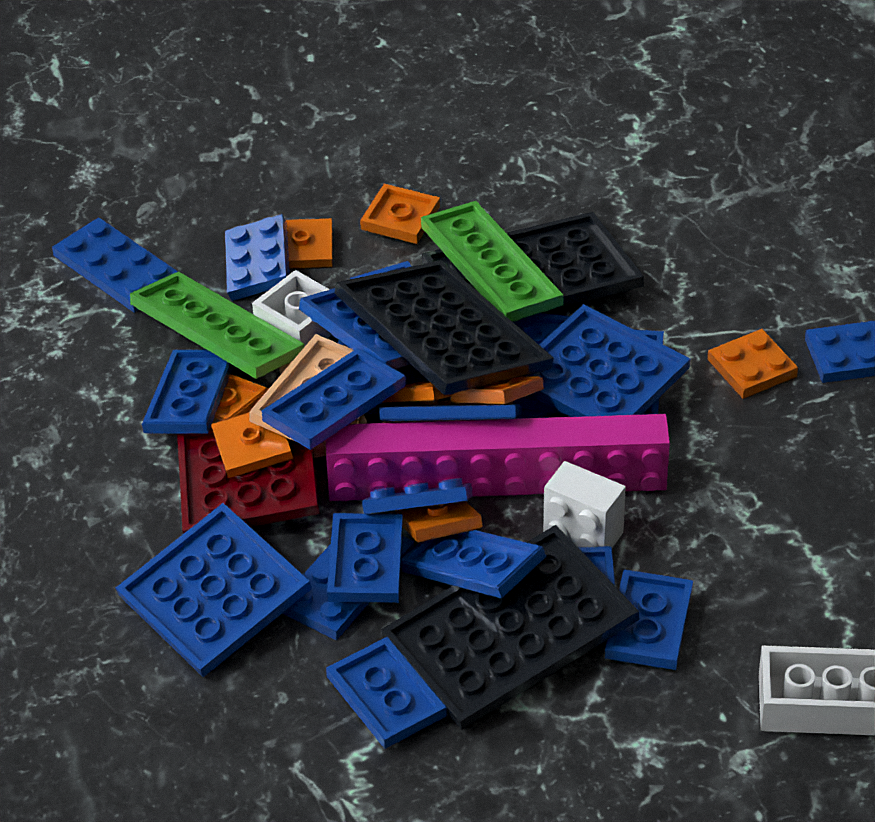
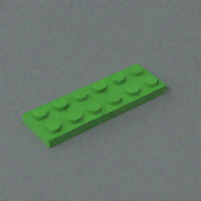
(492, 261)
(217, 324)

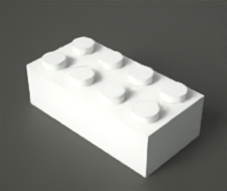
(817, 690)

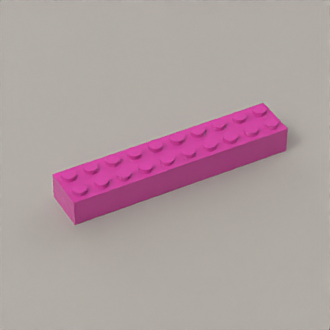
(497, 453)

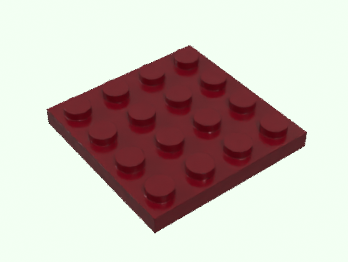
(256, 497)

